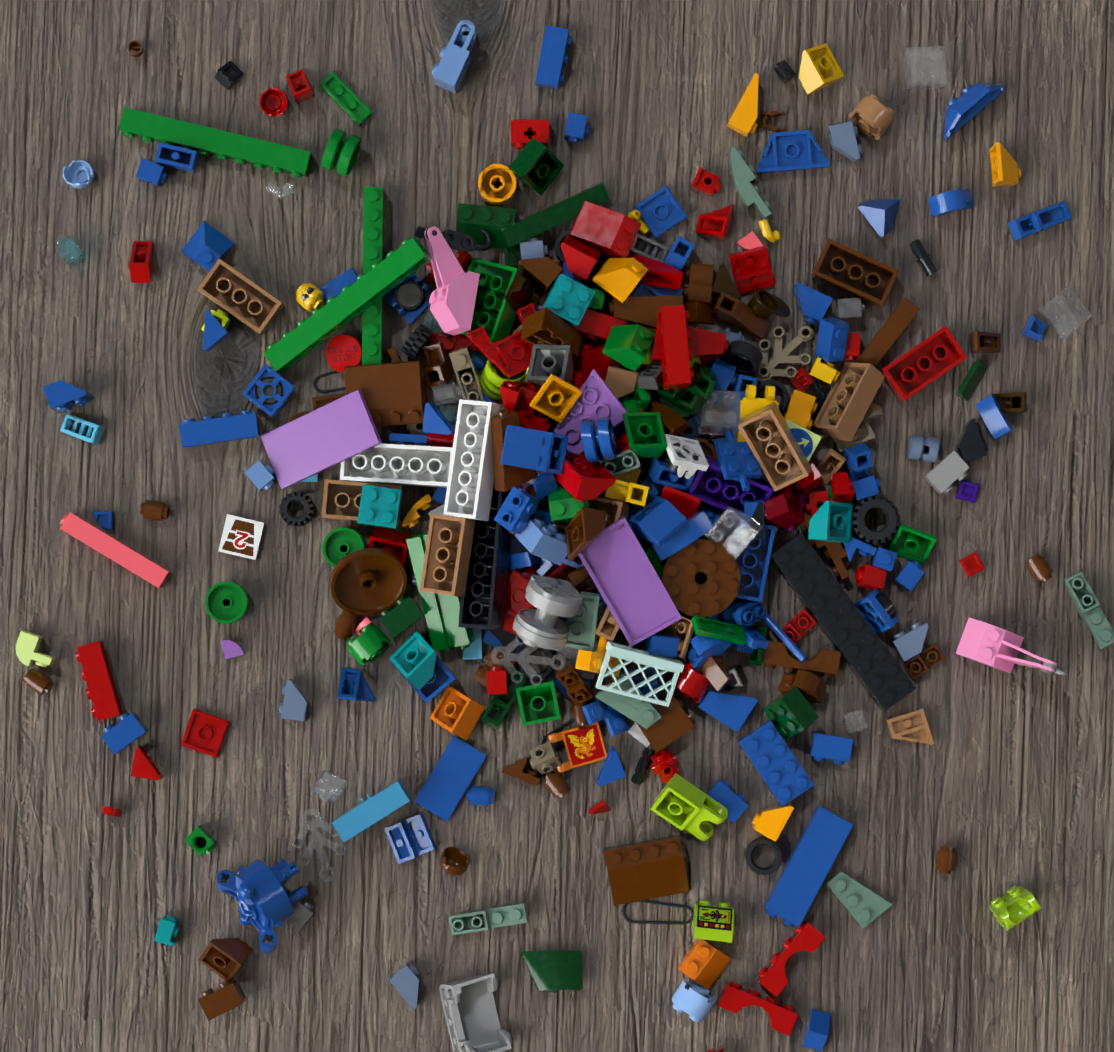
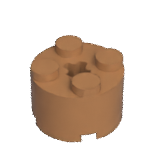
(872, 116)

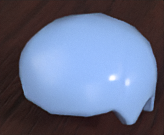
(78, 174)

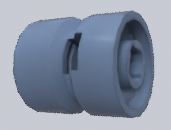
(916, 448)

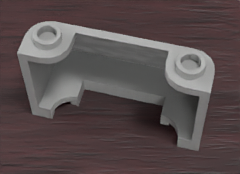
(473, 1015)

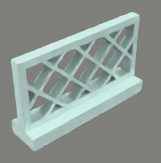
(639, 657)

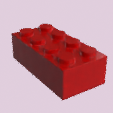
(674, 347)
(923, 364)

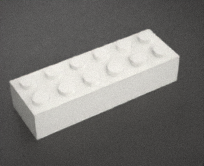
(472, 462)
(400, 465)

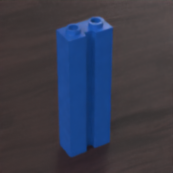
(807, 866)

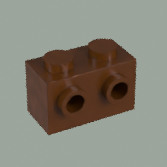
(222, 999)

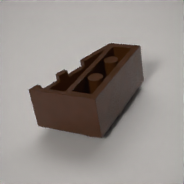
(549, 329)

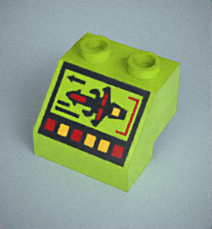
(713, 921)

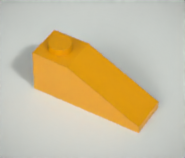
(746, 111)

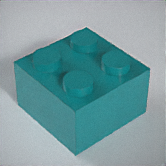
(569, 299)
(380, 506)

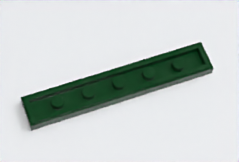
(553, 215)

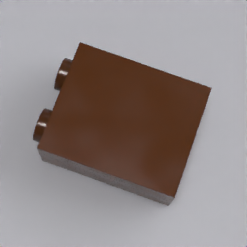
(670, 726)

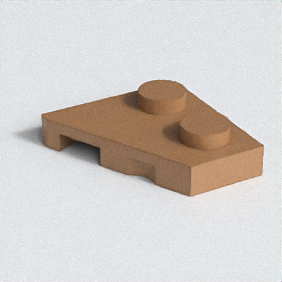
(910, 727)

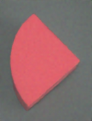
(749, 241)
(366, 621)

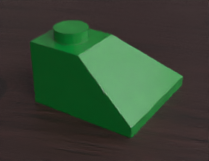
(645, 433)

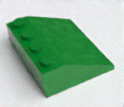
(490, 306)

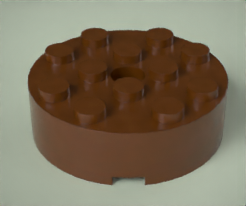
(721, 578)

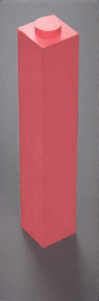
(115, 549)

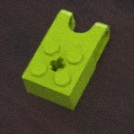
(689, 808)
(1014, 907)

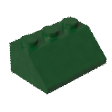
(474, 218)

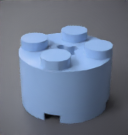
(693, 1000)

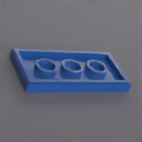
(450, 778)

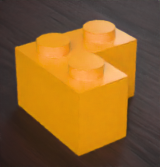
(799, 409)

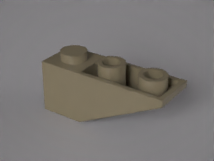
(467, 374)

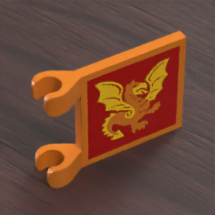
(581, 746)

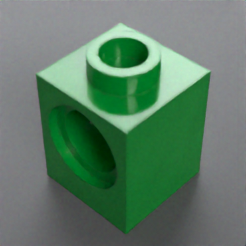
(191, 840)

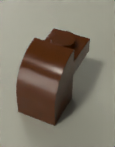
(439, 366)
(808, 684)

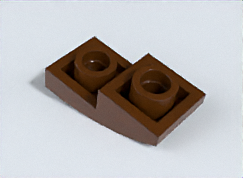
(924, 661)
(575, 684)

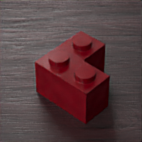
(784, 507)

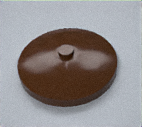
(368, 581)

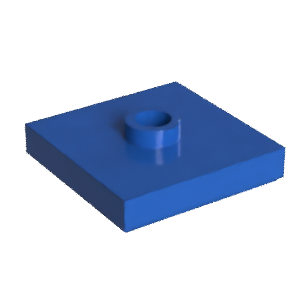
(661, 211)

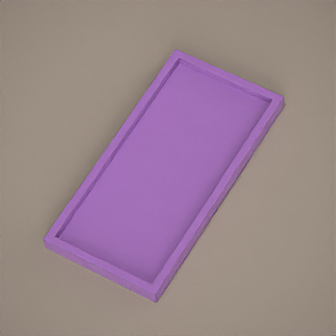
(321, 439)
(629, 583)

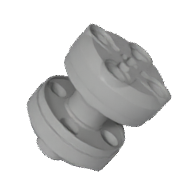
(541, 625)

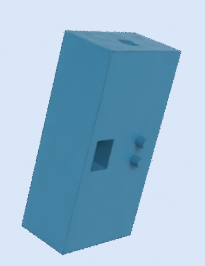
(371, 810)

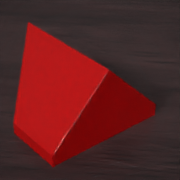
(714, 223)

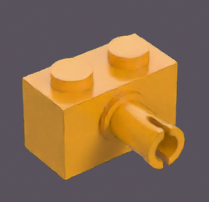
(593, 661)

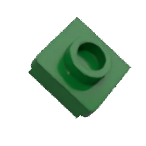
(640, 400)

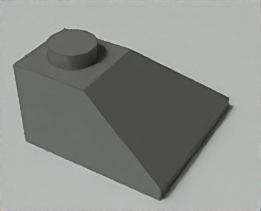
(548, 360)

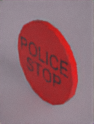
(343, 351)

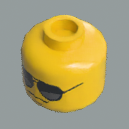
(309, 297)

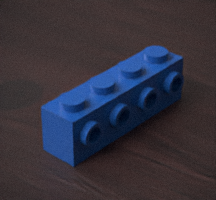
(220, 429)

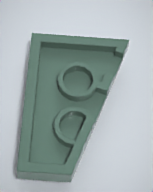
(584, 623)
(635, 709)
(858, 900)

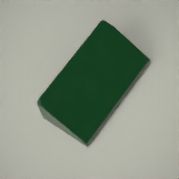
(971, 380)
(756, 656)

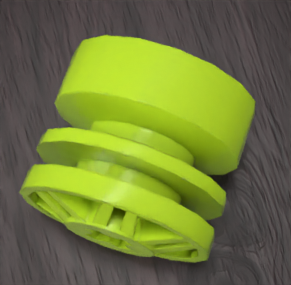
(492, 379)

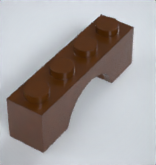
(824, 661)

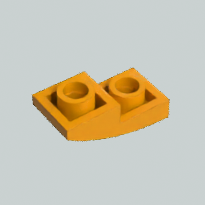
(412, 516)

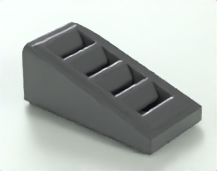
(642, 239)
(651, 376)

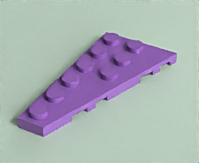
(593, 403)

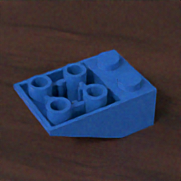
(534, 449)

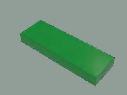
(346, 98)
(718, 630)

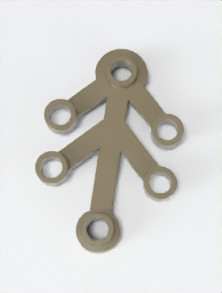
(781, 356)

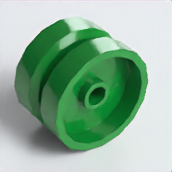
(341, 152)
(337, 539)
(219, 610)

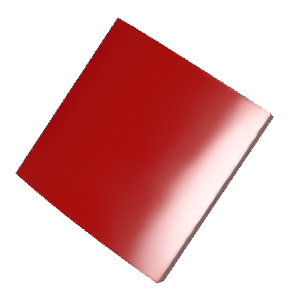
(751, 269)

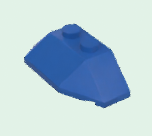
(969, 105)

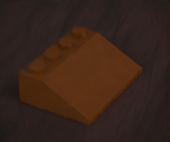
(391, 391)
(646, 869)

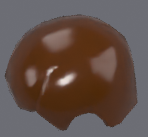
(454, 861)

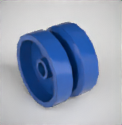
(598, 439)

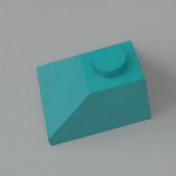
(831, 523)
(415, 660)

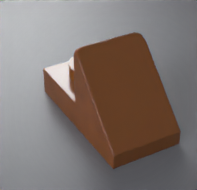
(516, 770)

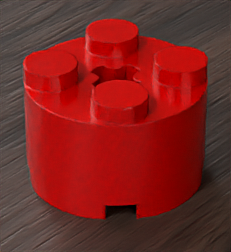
(691, 683)

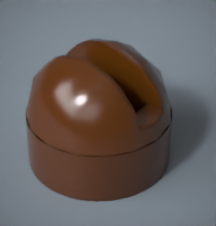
(135, 46)

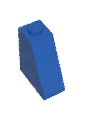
(727, 708)

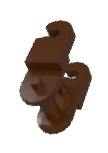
(771, 127)

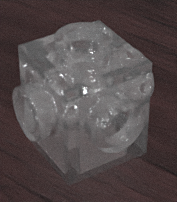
(330, 786)

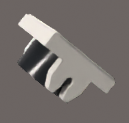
(683, 456)

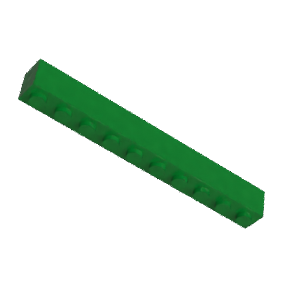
(216, 142)
(372, 253)
(347, 305)

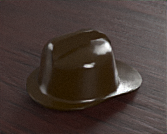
(767, 304)

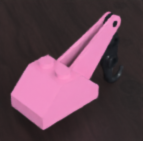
(456, 290)

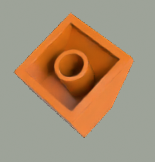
(457, 712)
(704, 963)

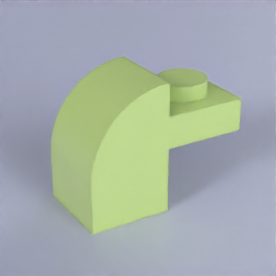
(27, 650)

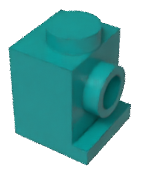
(167, 930)

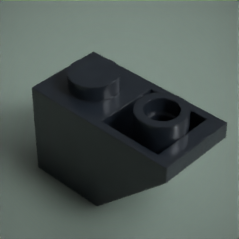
(970, 443)

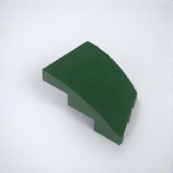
(555, 969)

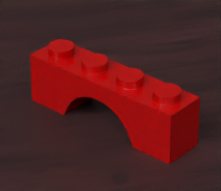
(774, 976)
(735, 998)

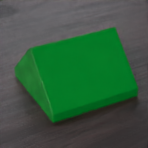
(912, 544)

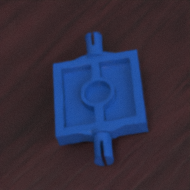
(737, 461)

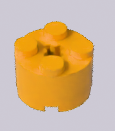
(504, 193)

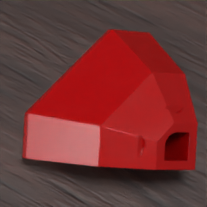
(590, 358)
(517, 397)

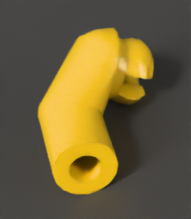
(635, 215)
(766, 231)

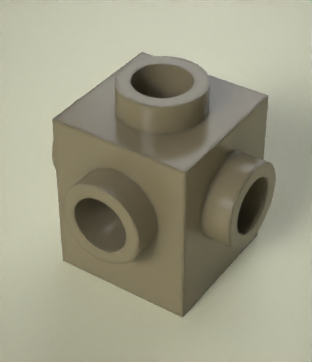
(544, 758)

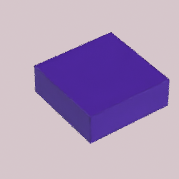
(967, 491)

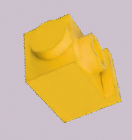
(824, 371)

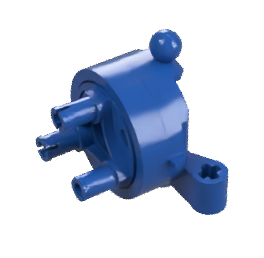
(262, 897)

